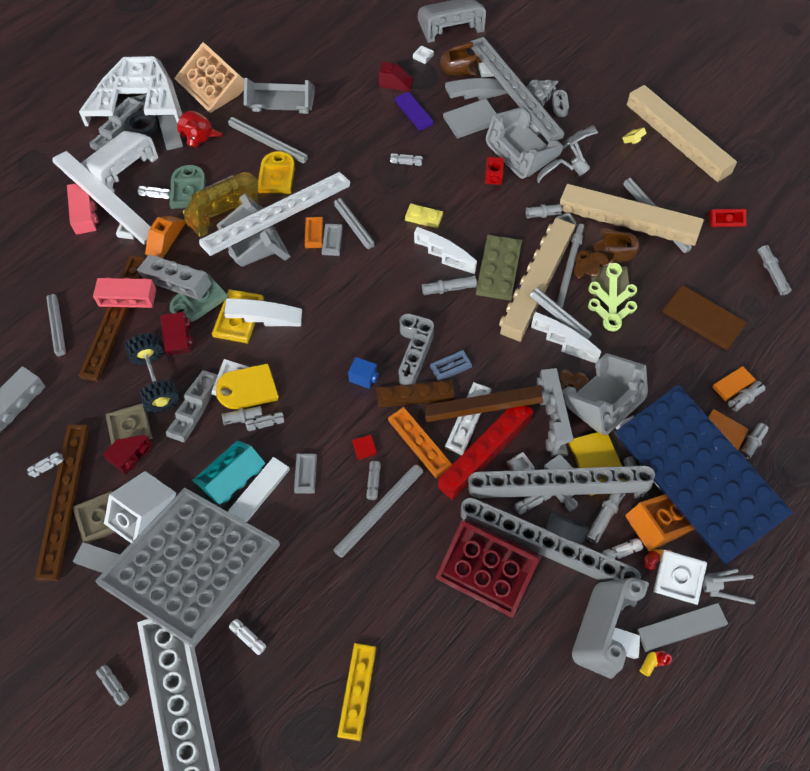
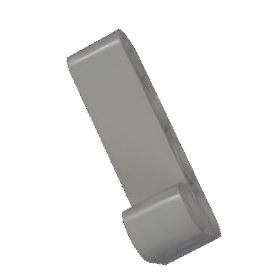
(414, 352)

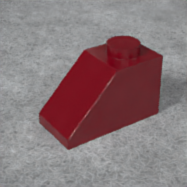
(394, 77)

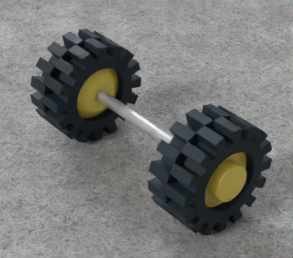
(144, 350)

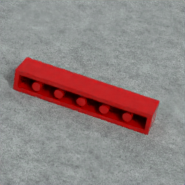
(484, 450)

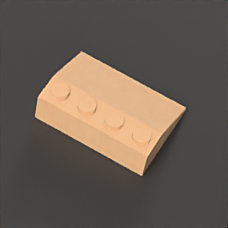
(210, 79)

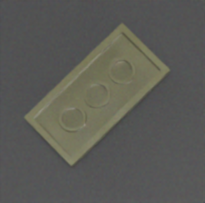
(499, 267)

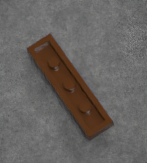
(415, 394)

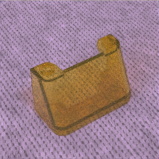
(219, 199)

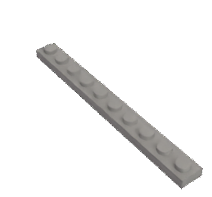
(517, 90)

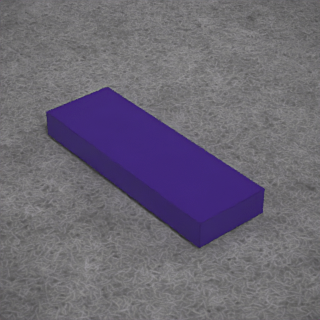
(414, 111)

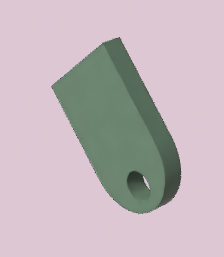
(185, 186)
(197, 308)

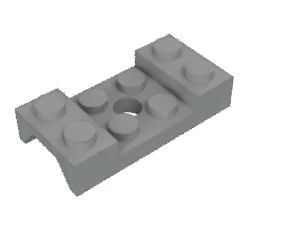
(560, 429)

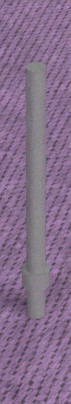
(576, 241)

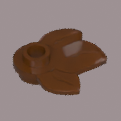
(590, 264)
(575, 380)

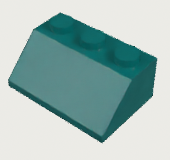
(229, 472)

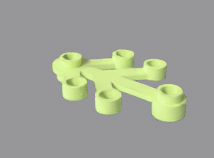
(612, 300)

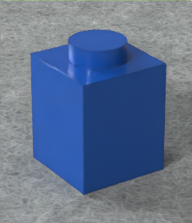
(363, 373)

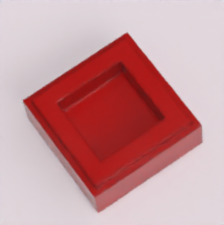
(364, 447)

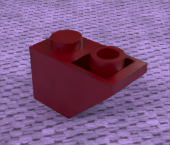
(127, 452)

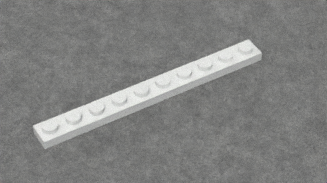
(274, 213)

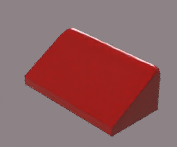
(727, 217)

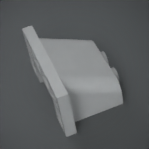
(257, 245)

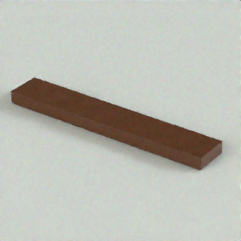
(484, 403)

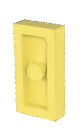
(424, 216)

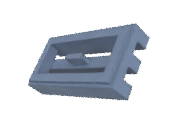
(452, 368)

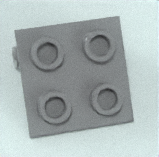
(542, 90)

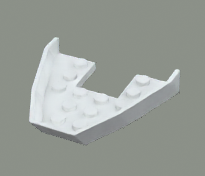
(134, 76)

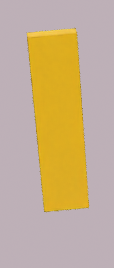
(357, 692)

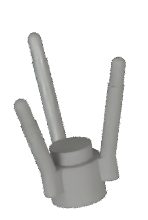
(715, 582)

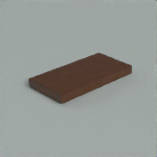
(704, 317)

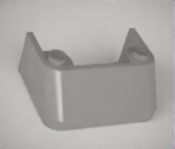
(279, 96)

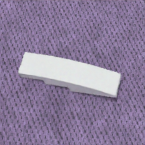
(450, 253)
(261, 311)
(572, 342)

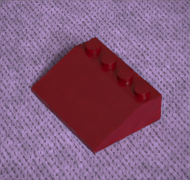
(488, 567)

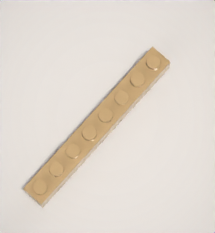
(681, 133)
(631, 214)
(539, 276)

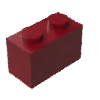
(176, 333)

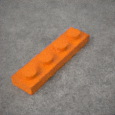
(419, 442)

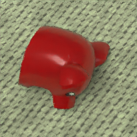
(196, 128)

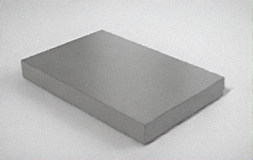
(470, 118)

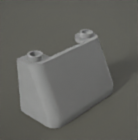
(450, 13)
(518, 144)
(610, 394)
(593, 643)

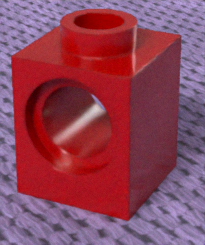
(494, 170)

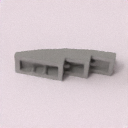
(476, 87)
(116, 123)
(192, 408)

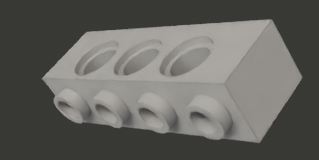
(175, 276)

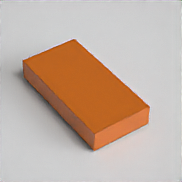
(314, 232)
(733, 383)

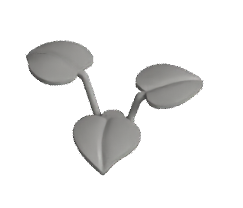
(578, 162)

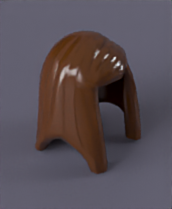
(458, 62)
(617, 246)

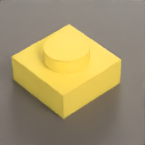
(634, 136)

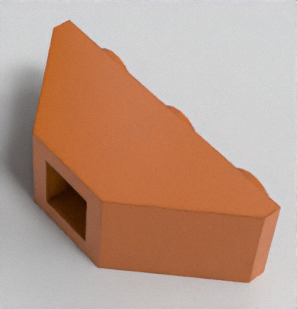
(163, 234)

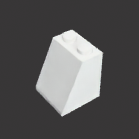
(136, 505)

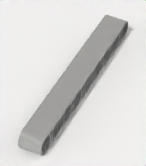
(571, 486)
(540, 535)

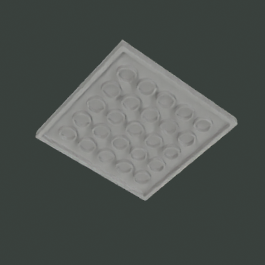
(188, 566)

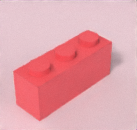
(81, 210)
(124, 292)

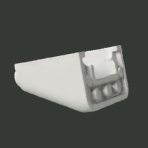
(118, 155)

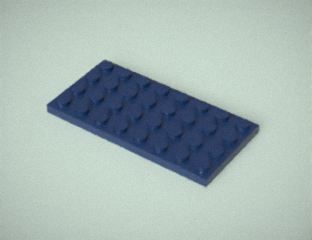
(703, 474)

